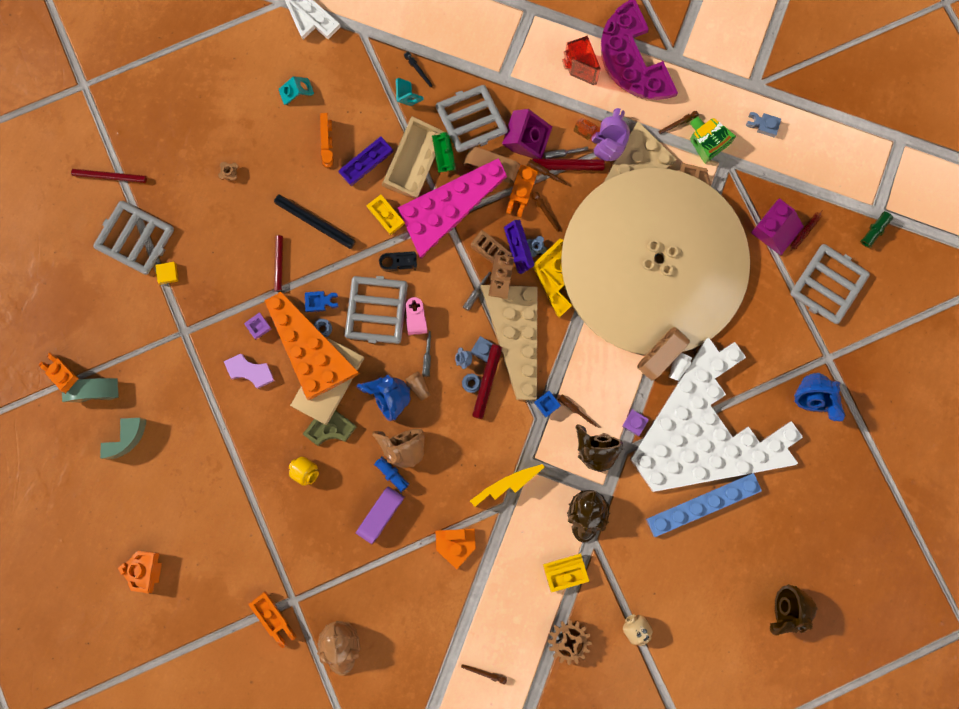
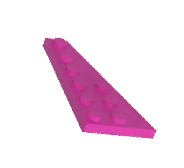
(442, 209)

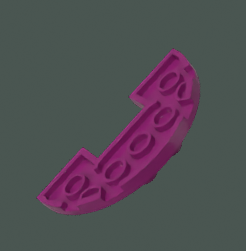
(624, 60)

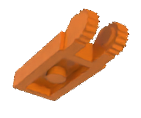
(326, 141)
(522, 189)
(59, 373)
(271, 618)

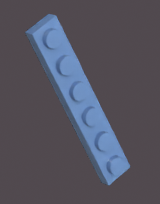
(703, 505)

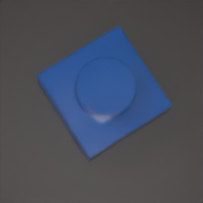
(547, 404)

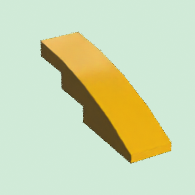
(512, 481)

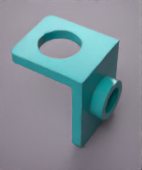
(293, 88)
(404, 93)

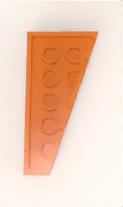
(313, 357)

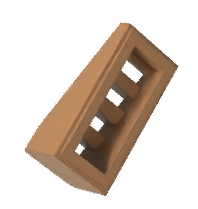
(488, 240)

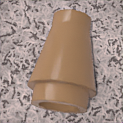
(417, 385)

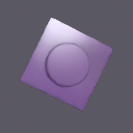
(257, 326)
(635, 422)

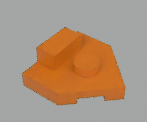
(455, 545)
(142, 571)

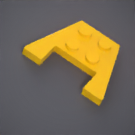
(549, 272)

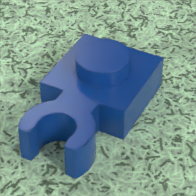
(317, 301)

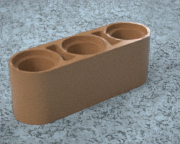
(478, 157)
(663, 353)

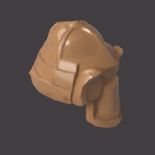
(403, 449)
(339, 646)

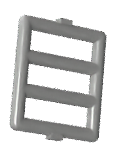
(454, 133)
(136, 214)
(816, 264)
(397, 321)

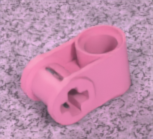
(415, 319)

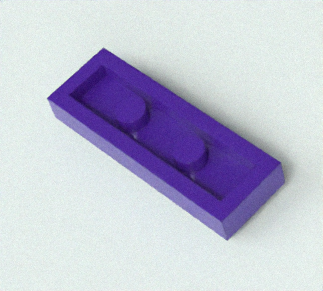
(365, 161)

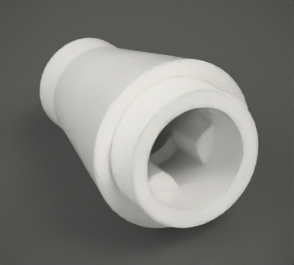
(680, 366)

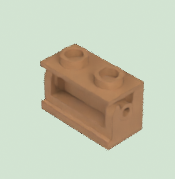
(501, 276)

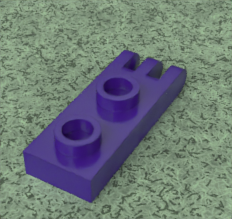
(519, 246)

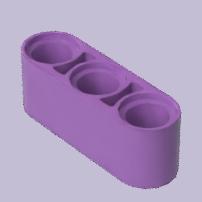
(379, 515)

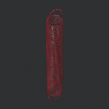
(807, 229)

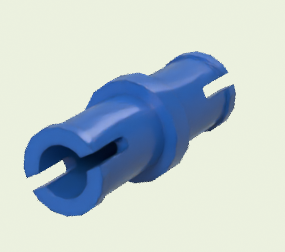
(391, 474)

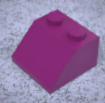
(527, 134)
(778, 227)

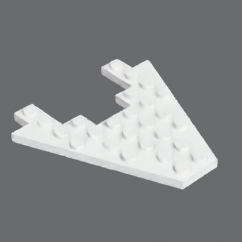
(692, 443)

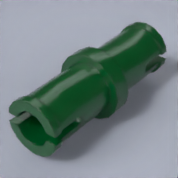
(876, 229)

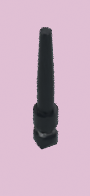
(413, 63)

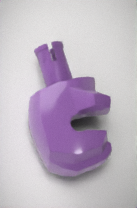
(612, 137)

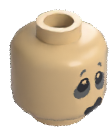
(637, 630)

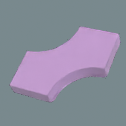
(257, 373)

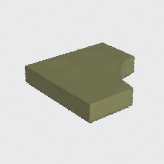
(337, 428)

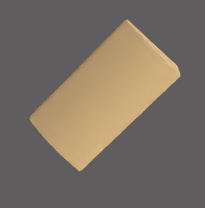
(412, 159)
(324, 405)

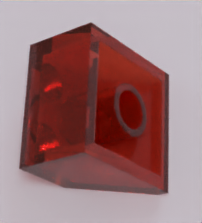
(581, 60)

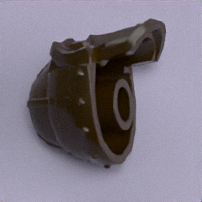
(597, 451)
(588, 514)
(793, 611)

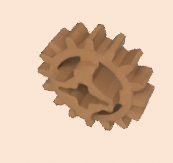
(578, 638)

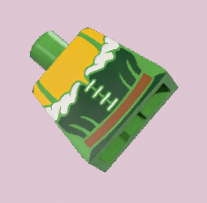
(710, 138)

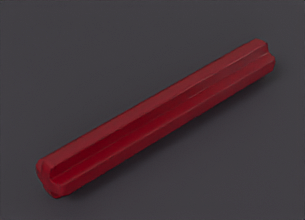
(572, 164)
(487, 381)

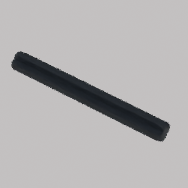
(314, 221)

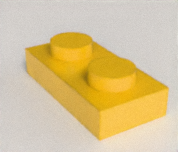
(385, 214)

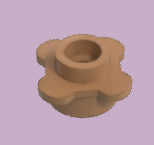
(232, 175)

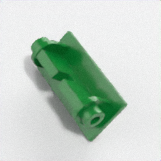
(443, 152)

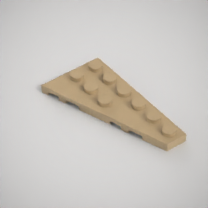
(641, 152)
(516, 332)

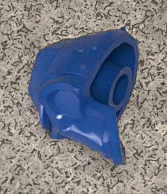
(390, 395)
(820, 395)

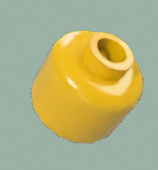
(303, 471)

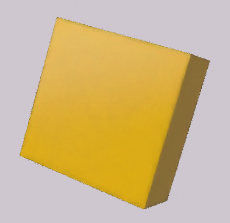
(167, 273)

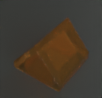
(585, 128)

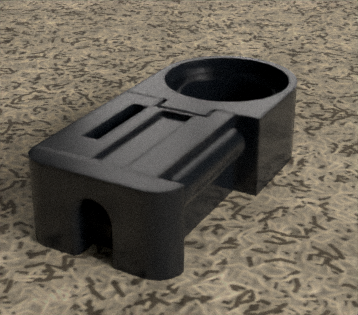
(401, 260)

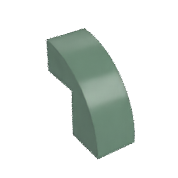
(92, 389)
(130, 434)

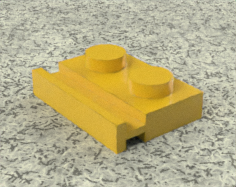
(565, 572)

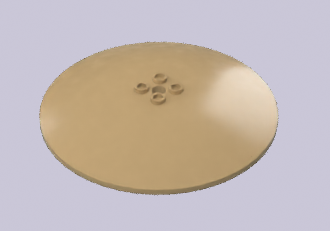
(613, 267)

